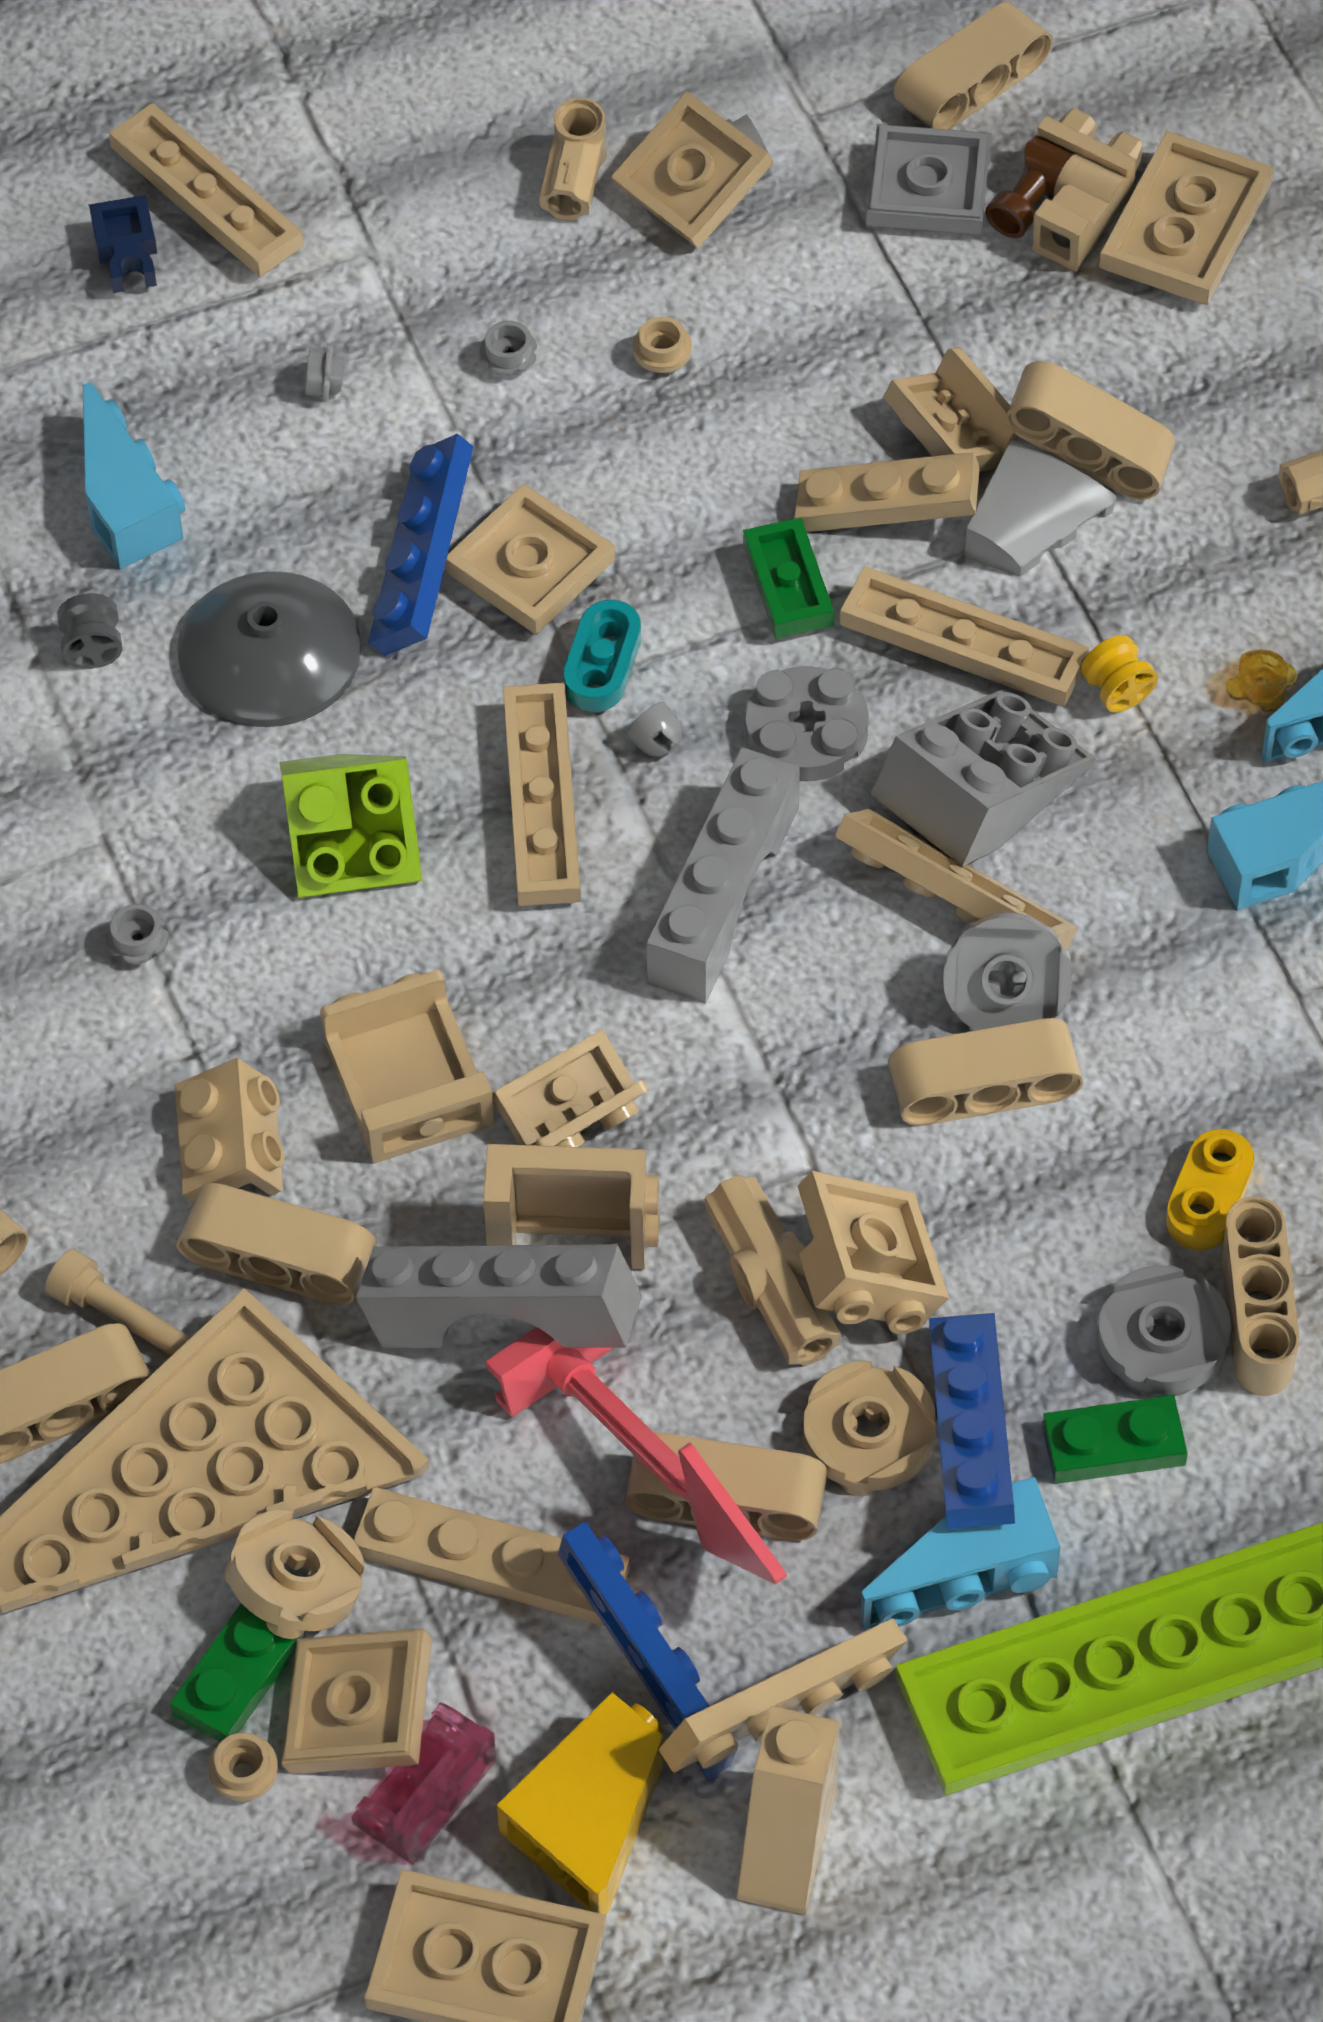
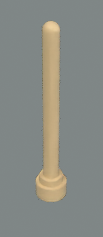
(78, 1282)

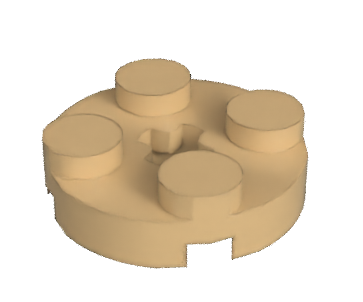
(863, 1461)
(289, 1601)

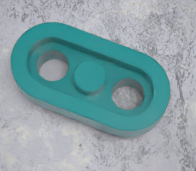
(599, 659)

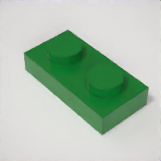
(788, 578)
(1114, 1439)
(232, 1676)

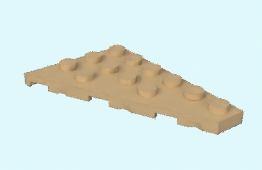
(194, 1453)

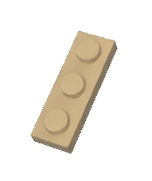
(888, 492)

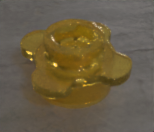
(1262, 666)

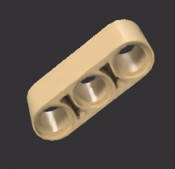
(973, 67)
(1090, 430)
(985, 1071)
(276, 1243)
(1265, 1269)
(67, 1388)
(771, 1487)

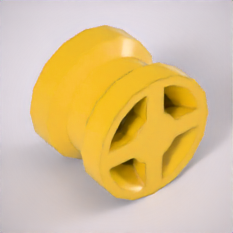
(1119, 673)

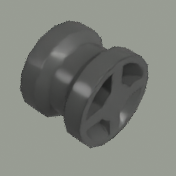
(89, 631)

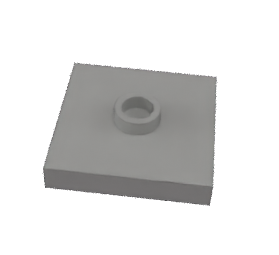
(929, 179)

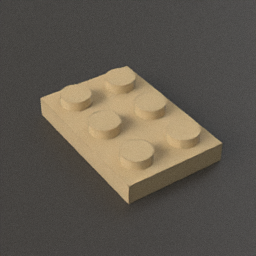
(1186, 218)
(482, 1955)

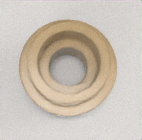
(662, 333)
(239, 1749)

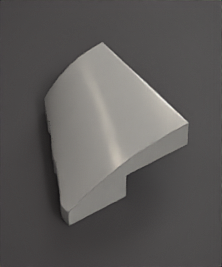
(1030, 509)

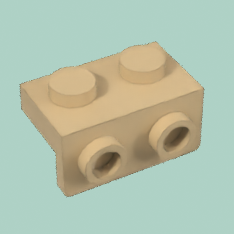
(954, 410)
(569, 1095)
(229, 1129)

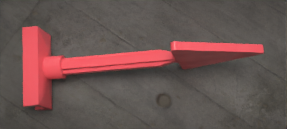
(540, 1364)

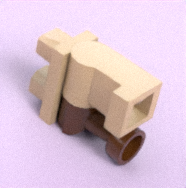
(1083, 178)

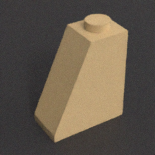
(789, 1809)

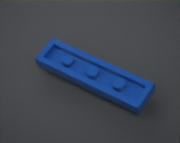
(420, 545)
(971, 1421)
(634, 1627)

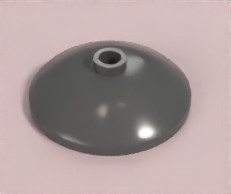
(275, 670)

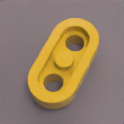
(1211, 1185)

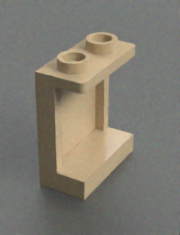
(405, 1066)
(571, 1194)

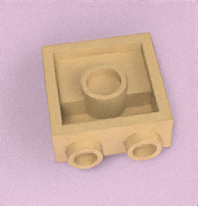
(869, 1253)

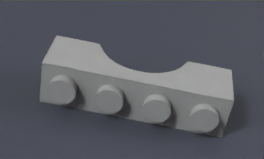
(704, 905)
(569, 1291)

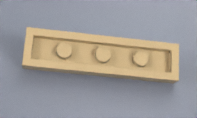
(206, 189)
(963, 636)
(541, 794)
(934, 873)
(471, 1552)
(806, 1686)

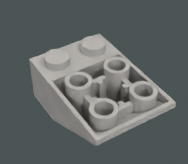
(978, 774)

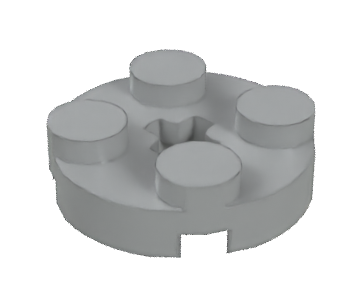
(815, 693)
(983, 948)
(1157, 1365)

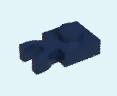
(125, 238)

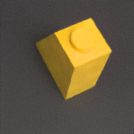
(588, 1802)

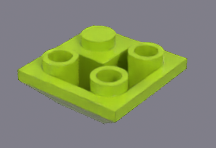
(350, 822)

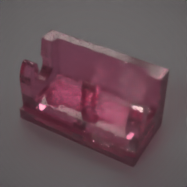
(422, 1798)

